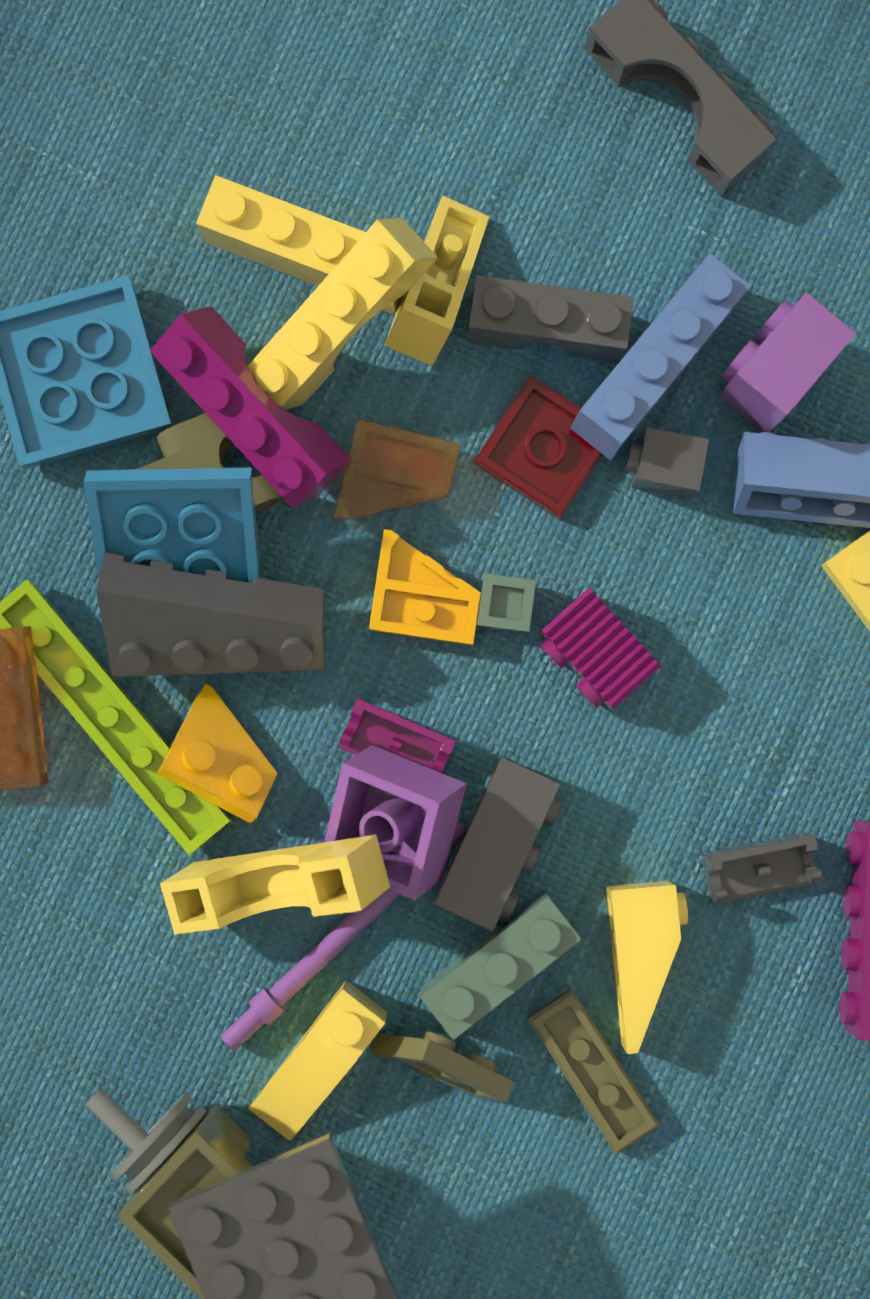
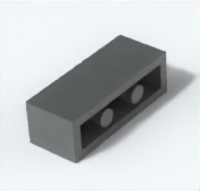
(499, 845)

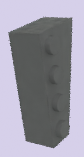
(206, 623)

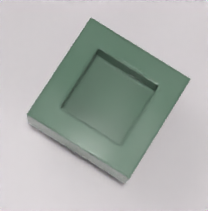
(506, 603)

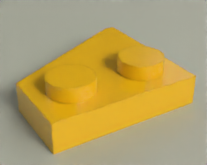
(420, 596)

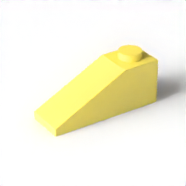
(432, 303)
(644, 943)
(319, 1060)

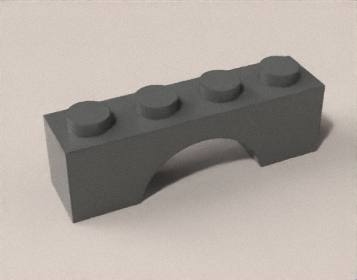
(641, 45)

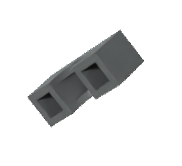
(524, 312)

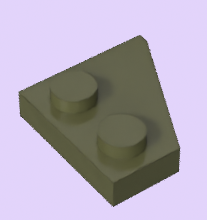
(437, 1060)

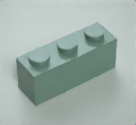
(498, 965)

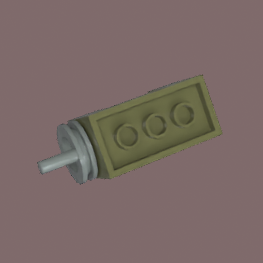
(167, 1163)

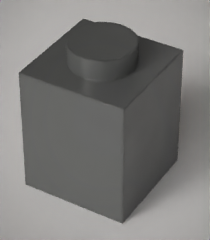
(667, 462)

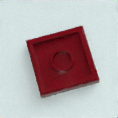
(537, 449)

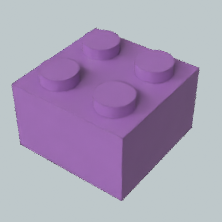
(792, 355)
(406, 808)

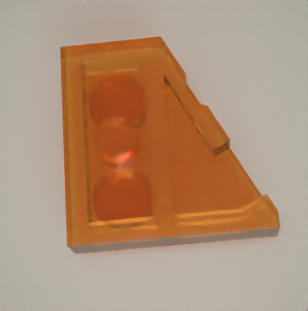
(394, 471)

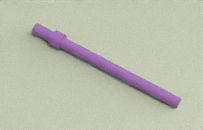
(268, 1003)

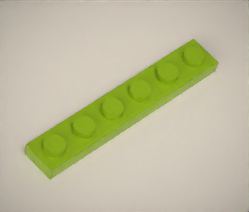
(109, 717)

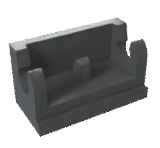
(760, 867)

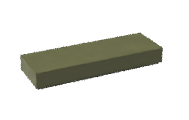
(593, 1071)

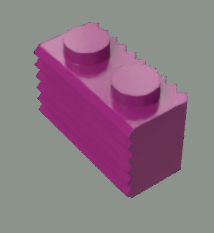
(598, 651)

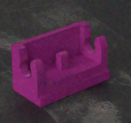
(385, 730)

